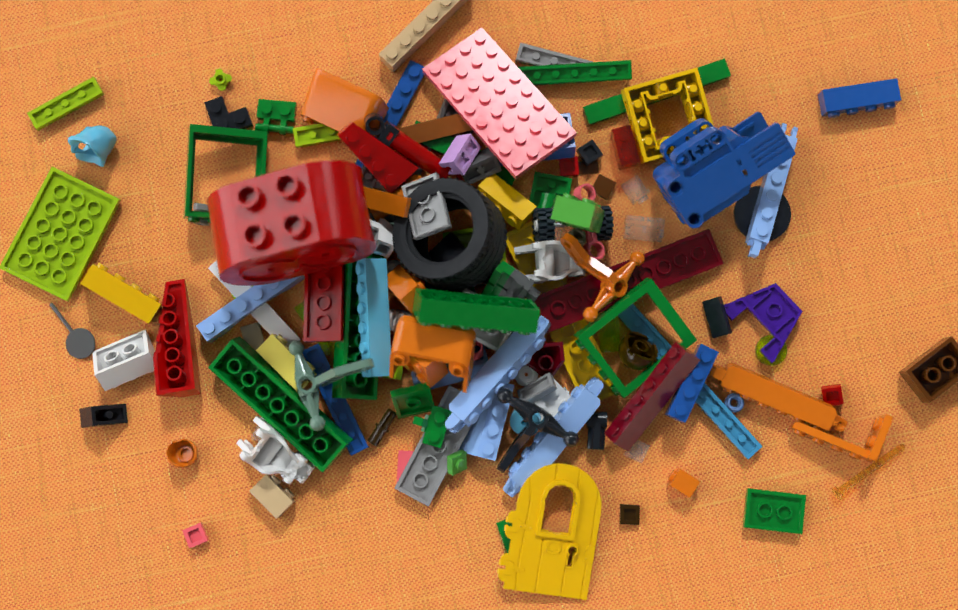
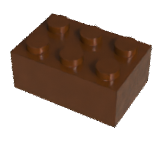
(933, 370)

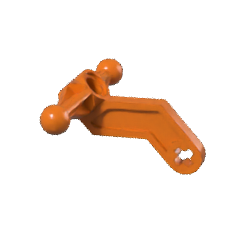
(612, 283)

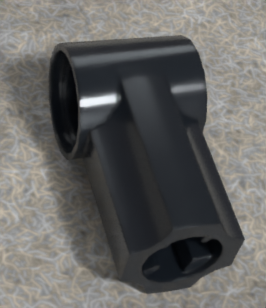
(596, 428)

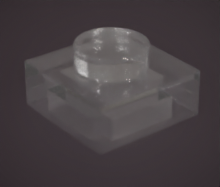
(637, 451)

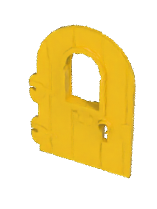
(540, 557)

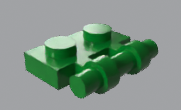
(277, 111)

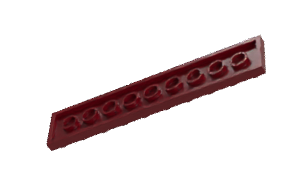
(663, 265)

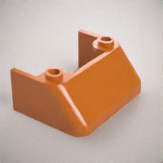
(433, 343)

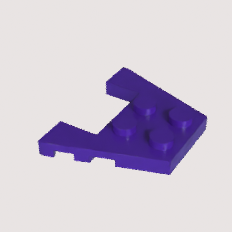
(773, 310)

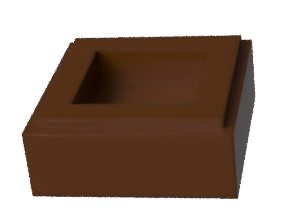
(603, 186)

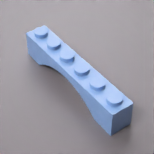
(240, 307)

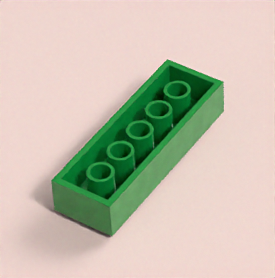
(475, 311)

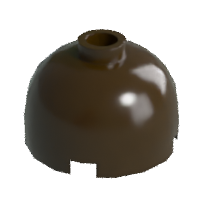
(637, 351)

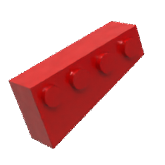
(381, 161)

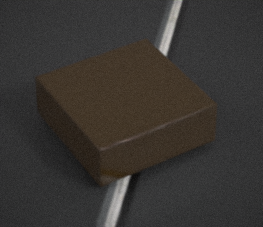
(629, 514)

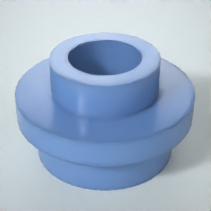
(740, 402)

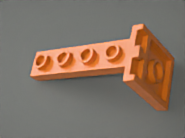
(873, 443)

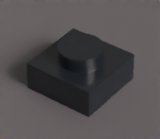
(589, 153)

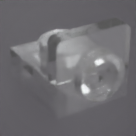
(636, 190)

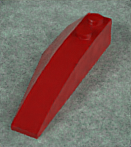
(176, 351)

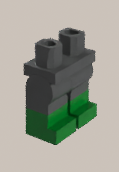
(510, 282)

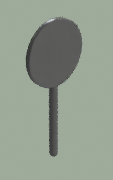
(80, 341)

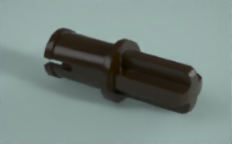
(382, 427)

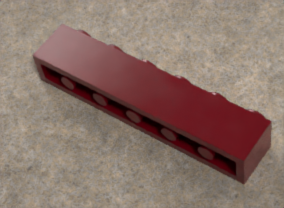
(652, 396)

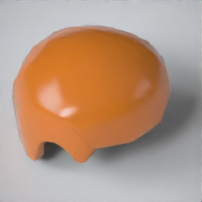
(181, 453)

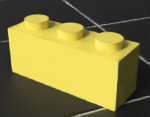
(277, 354)

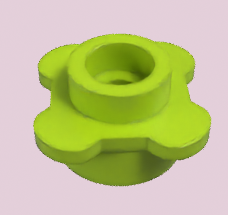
(221, 85)

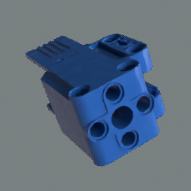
(707, 169)

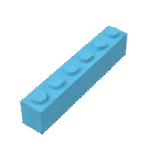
(374, 314)

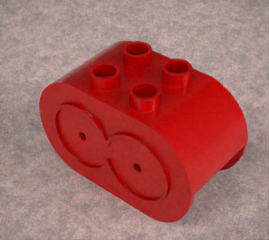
(290, 223)

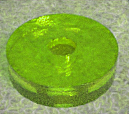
(761, 343)

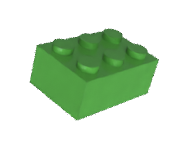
(577, 213)

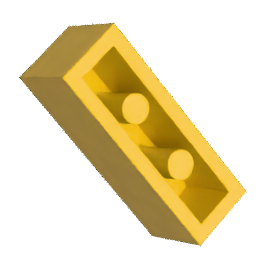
(511, 203)

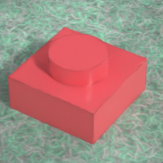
(195, 535)

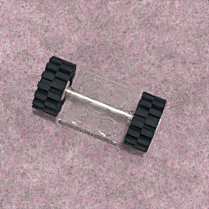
(547, 229)

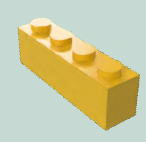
(120, 293)

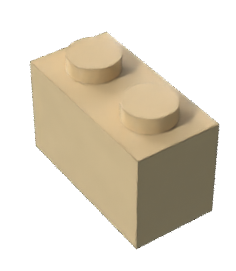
(272, 495)

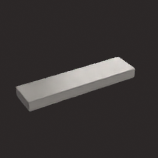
(538, 56)

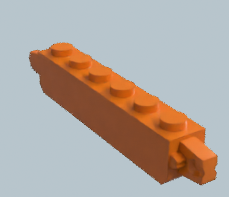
(779, 396)

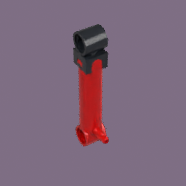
(406, 146)

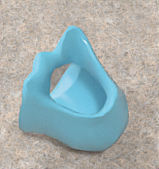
(98, 142)

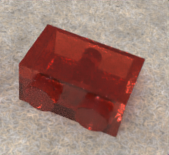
(624, 147)

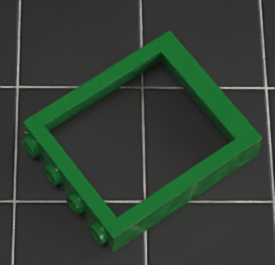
(223, 135)
(646, 286)

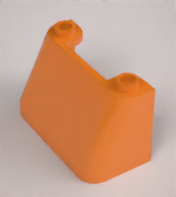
(339, 102)

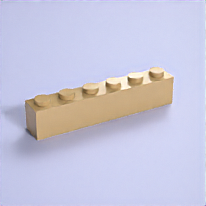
(418, 32)

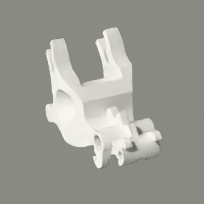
(551, 261)
(274, 455)

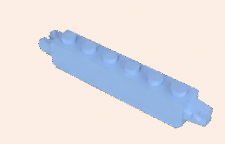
(768, 202)
(494, 376)
(547, 447)

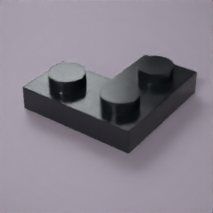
(222, 118)

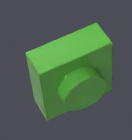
(456, 462)

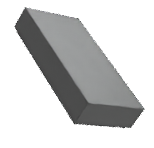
(537, 388)

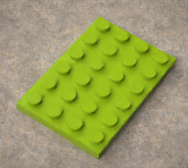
(60, 234)

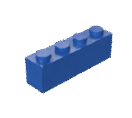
(859, 97)
(689, 390)

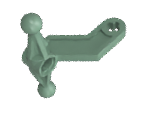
(304, 373)

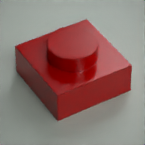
(568, 167)
(832, 394)

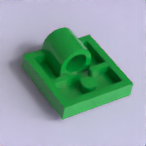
(547, 187)

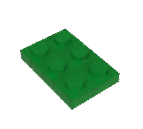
(774, 511)

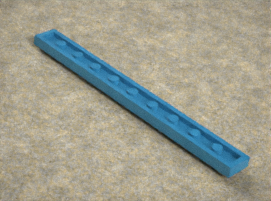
(707, 399)

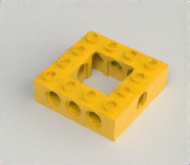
(636, 97)

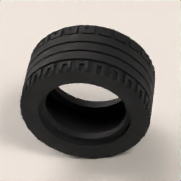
(478, 258)

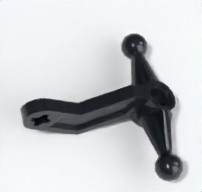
(526, 411)

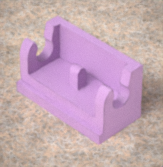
(460, 154)

